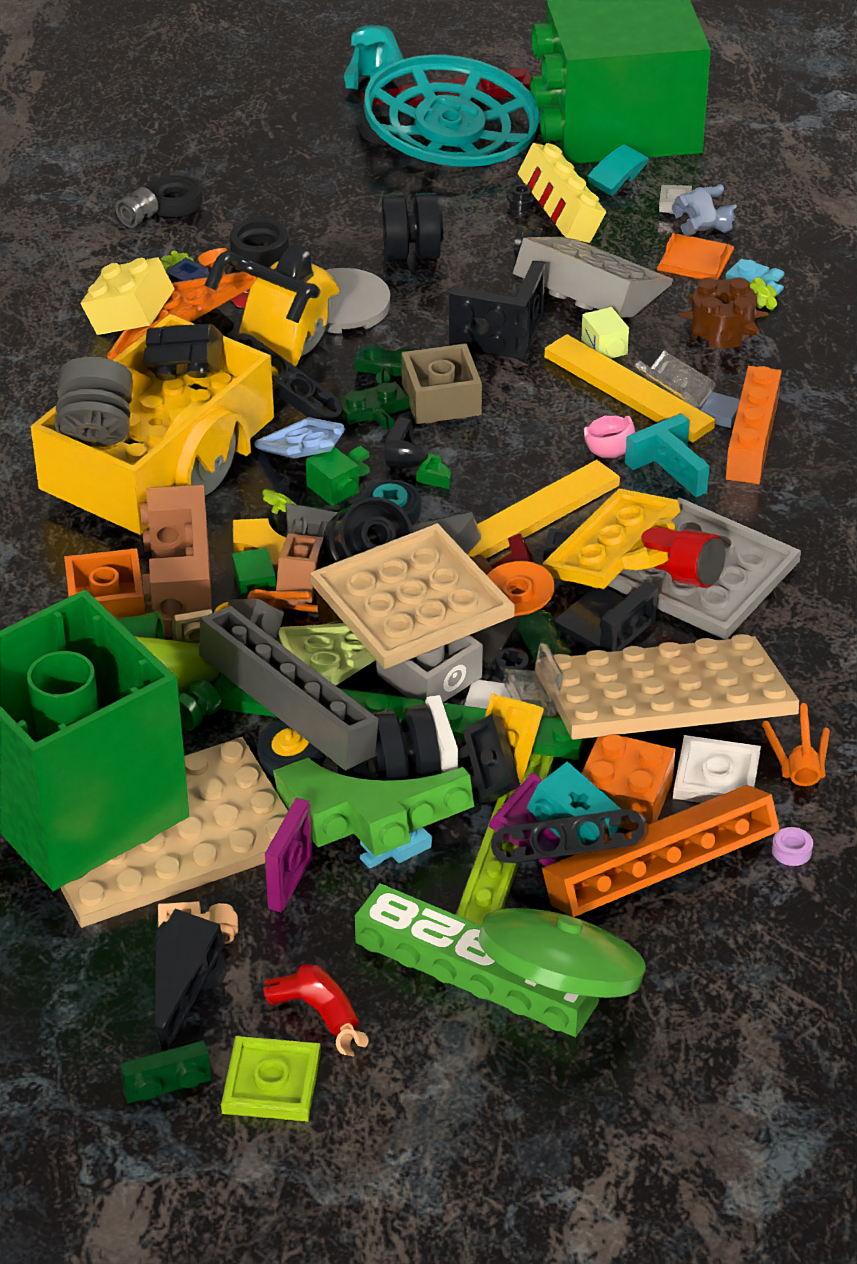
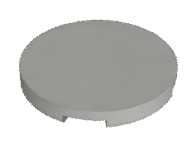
(361, 300)

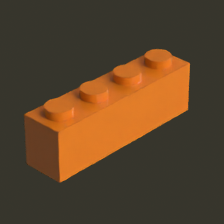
(753, 425)

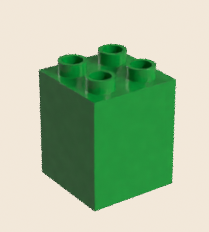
(621, 77)
(85, 740)

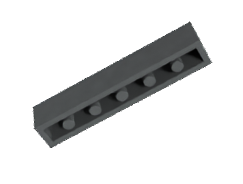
(288, 687)

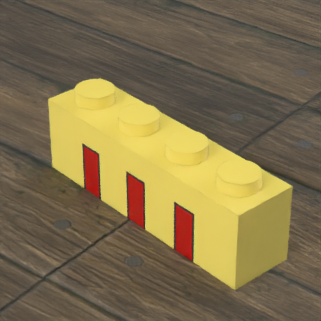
(562, 192)

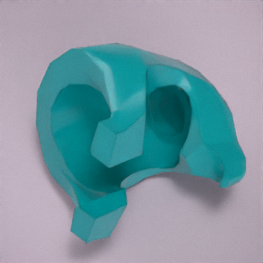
(373, 51)

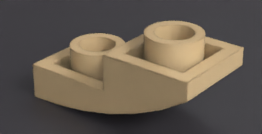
(187, 626)

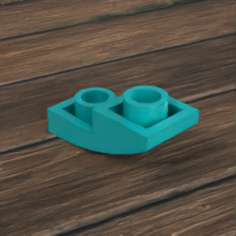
(616, 168)

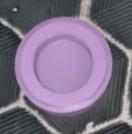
(792, 846)

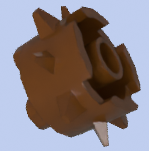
(723, 312)

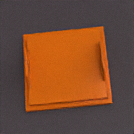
(695, 257)

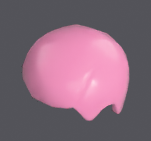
(608, 435)

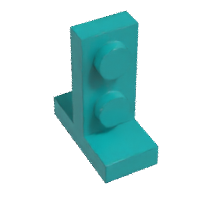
(668, 447)

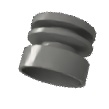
(94, 401)

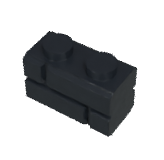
(183, 350)

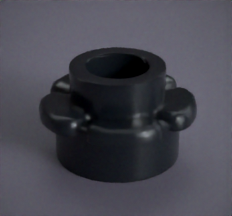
(521, 198)

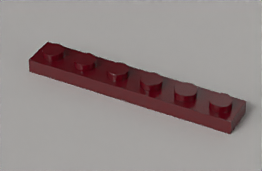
(484, 85)

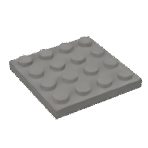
(749, 575)

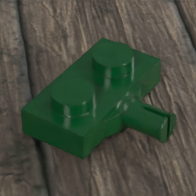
(380, 362)
(374, 404)

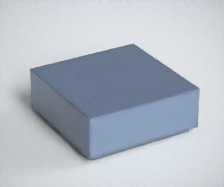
(721, 408)

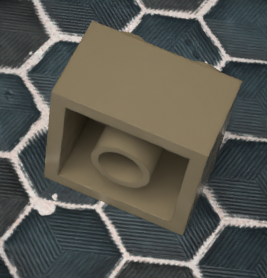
(441, 383)

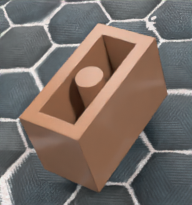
(296, 561)

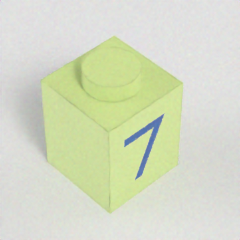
(605, 332)

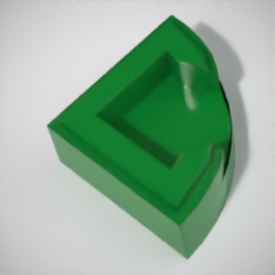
(434, 472)

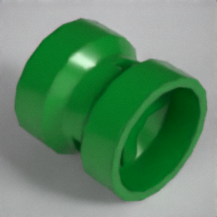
(197, 703)

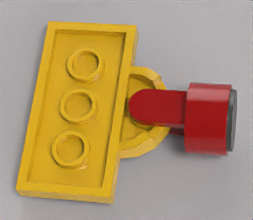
(635, 534)

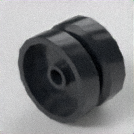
(406, 746)

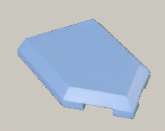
(302, 438)

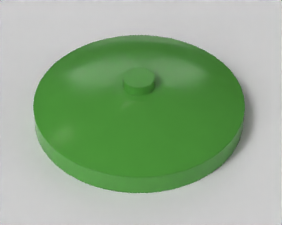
(561, 952)

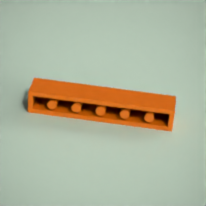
(669, 849)

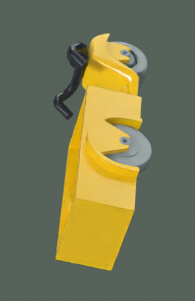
(189, 422)

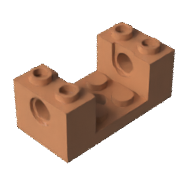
(179, 552)

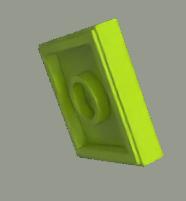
(271, 1078)

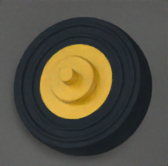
(283, 746)

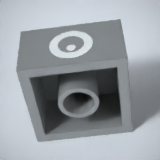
(437, 672)

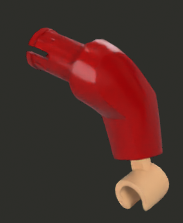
(326, 996)

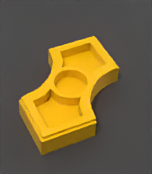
(257, 534)

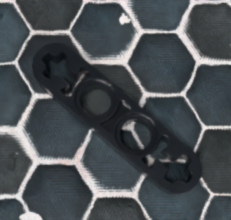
(291, 375)
(569, 836)

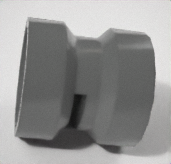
(136, 207)

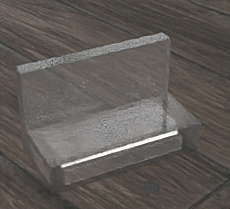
(678, 379)
(537, 686)

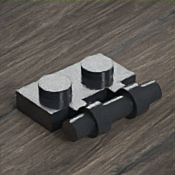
(490, 758)

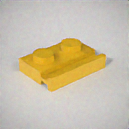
(521, 726)

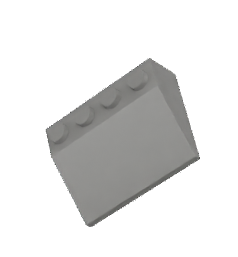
(591, 275)

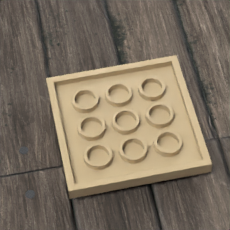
(411, 595)

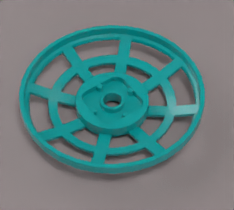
(435, 111)

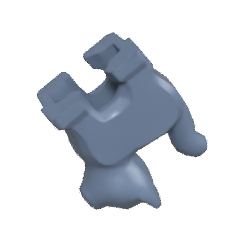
(702, 212)

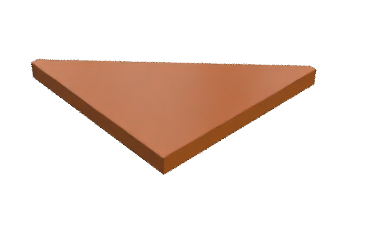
(189, 302)

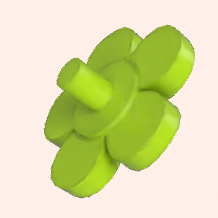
(169, 261)
(764, 293)
(276, 499)

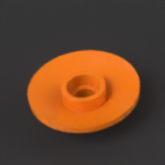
(524, 584)

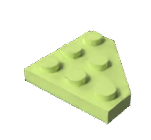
(327, 649)

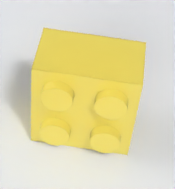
(127, 295)

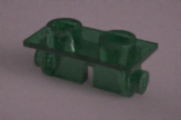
(539, 629)

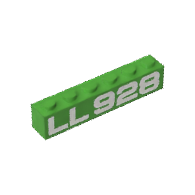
(450, 951)

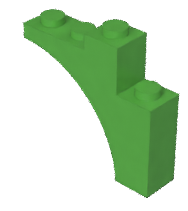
(372, 809)

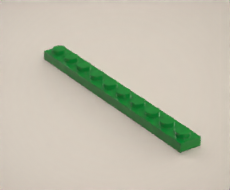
(550, 740)

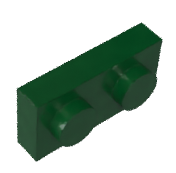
(165, 1072)

